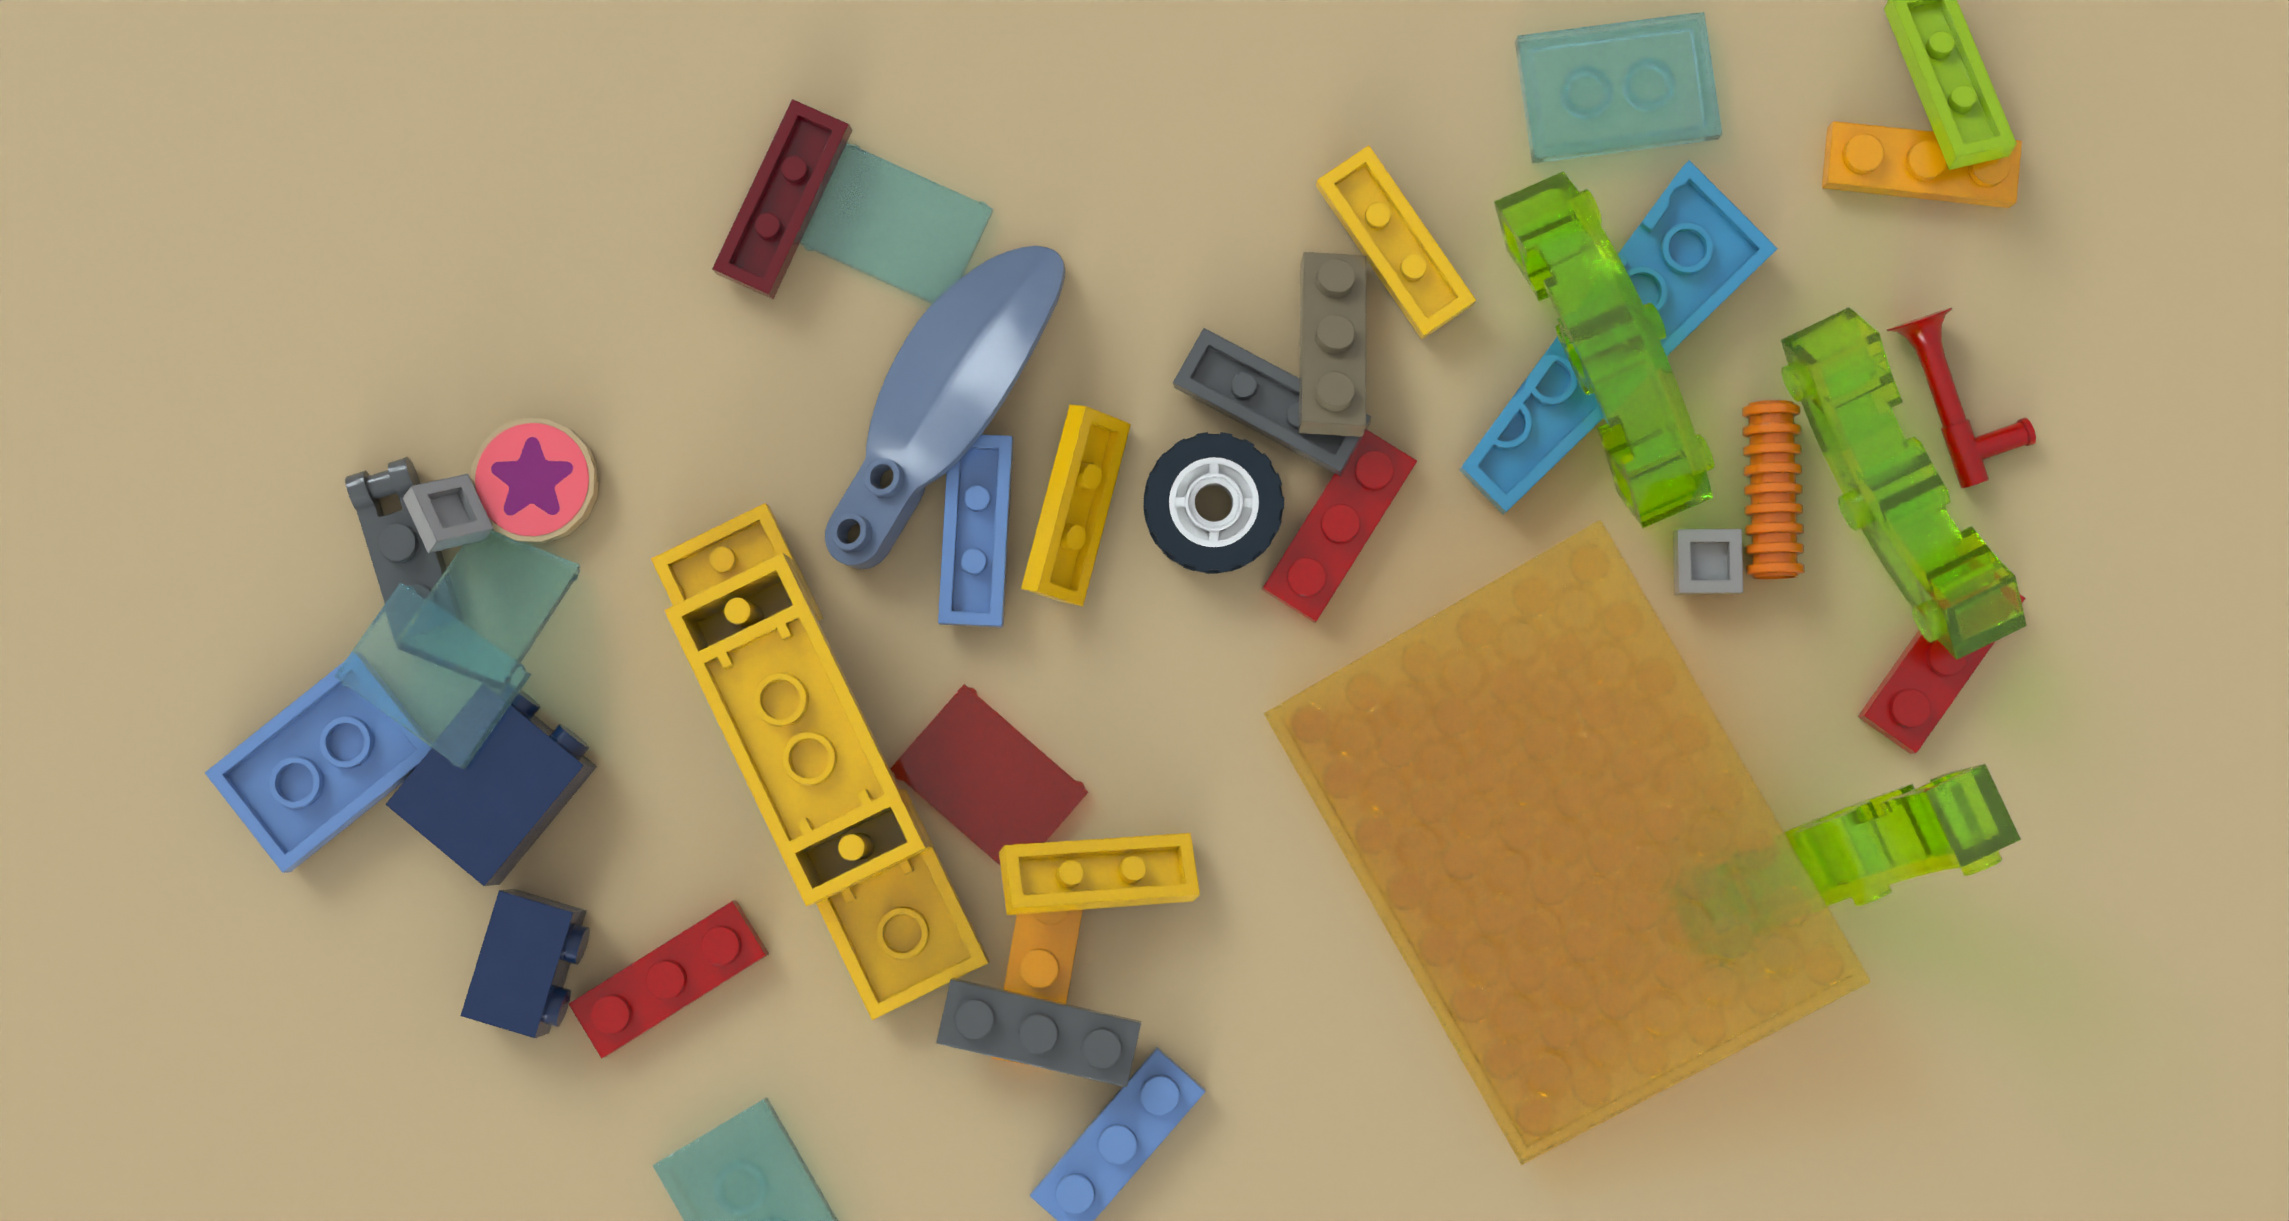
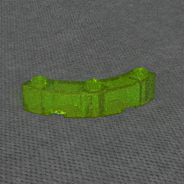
(1610, 346)
(1893, 488)
(1905, 835)

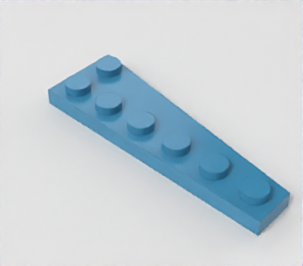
(1684, 262)

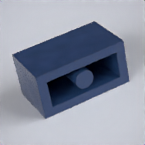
(526, 963)

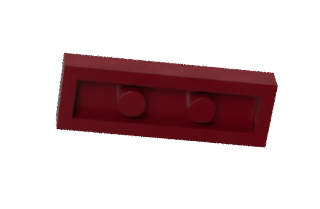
(782, 199)

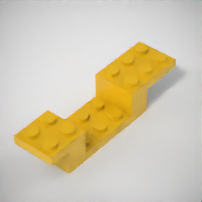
(815, 762)

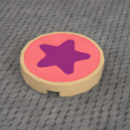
(535, 480)

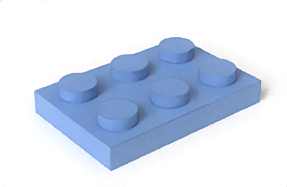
(315, 770)

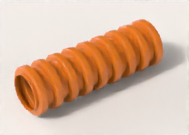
(1773, 489)

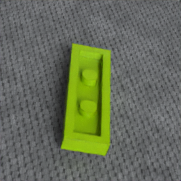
(1951, 81)

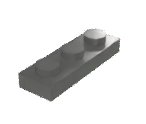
(1259, 398)
(1038, 1032)

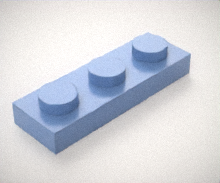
(976, 535)
(1118, 1140)

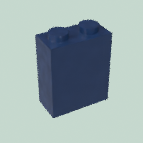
(502, 799)

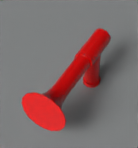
(1963, 447)

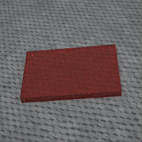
(987, 776)

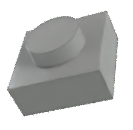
(447, 513)
(1708, 562)

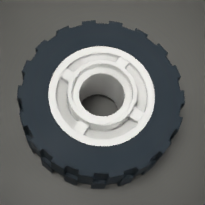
(1223, 463)

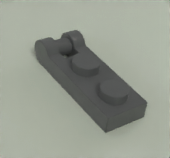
(393, 538)

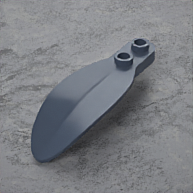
(944, 393)

